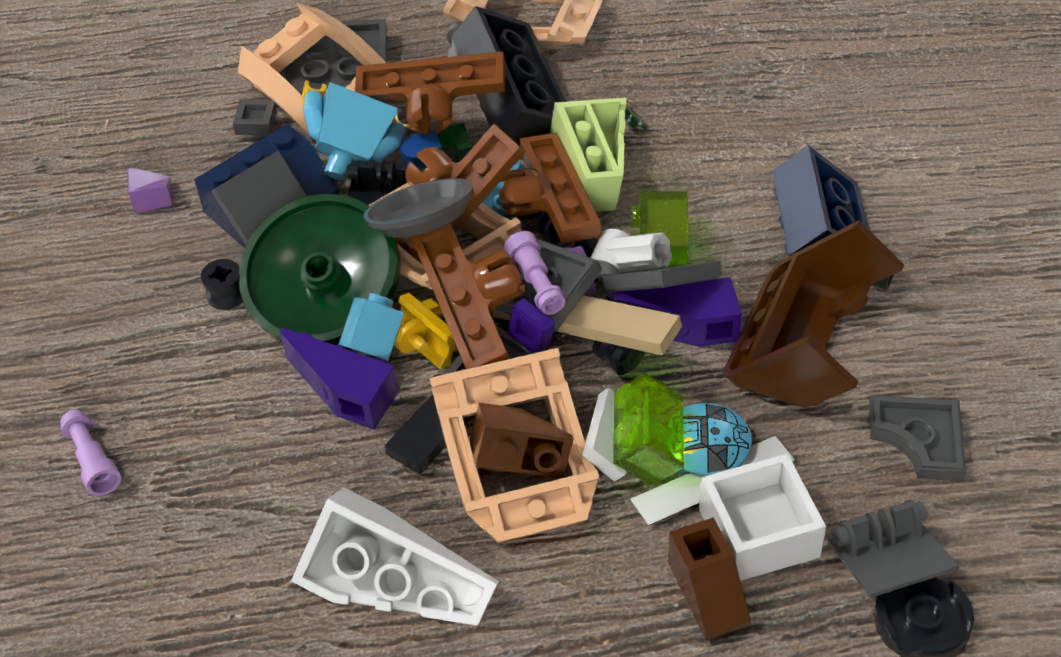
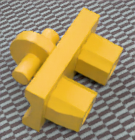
(424, 331)

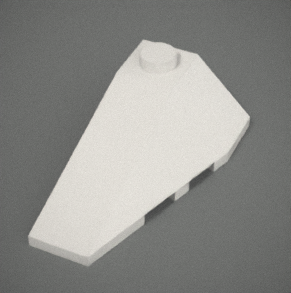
(384, 562)

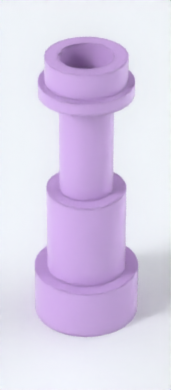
(526, 254)
(98, 471)

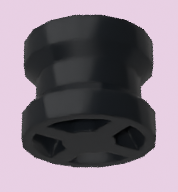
(222, 284)
(621, 358)

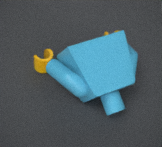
(350, 127)

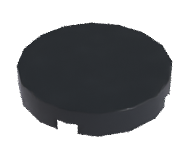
(925, 619)

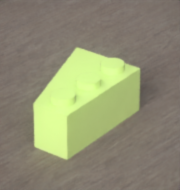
(595, 145)

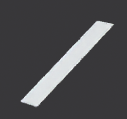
(686, 489)

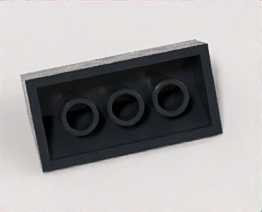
(530, 83)

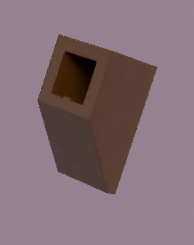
(518, 442)
(708, 578)

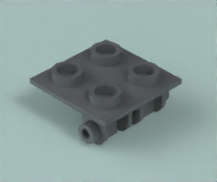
(890, 549)

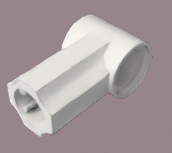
(626, 253)

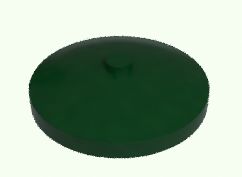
(313, 263)

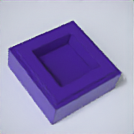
(531, 327)

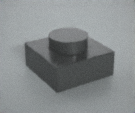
(255, 117)

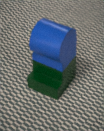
(452, 142)

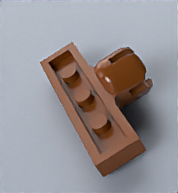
(432, 85)
(482, 166)
(552, 187)
(469, 293)

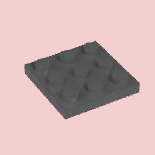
(331, 62)

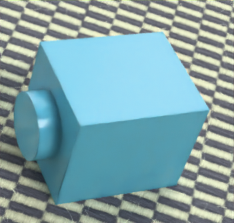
(372, 326)

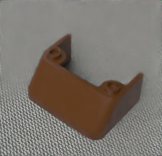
(796, 312)

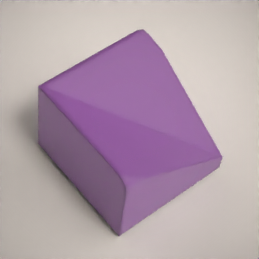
(148, 190)

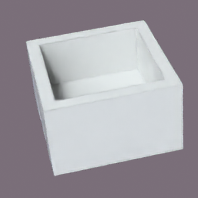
(764, 515)

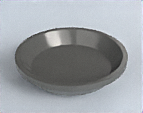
(420, 207)

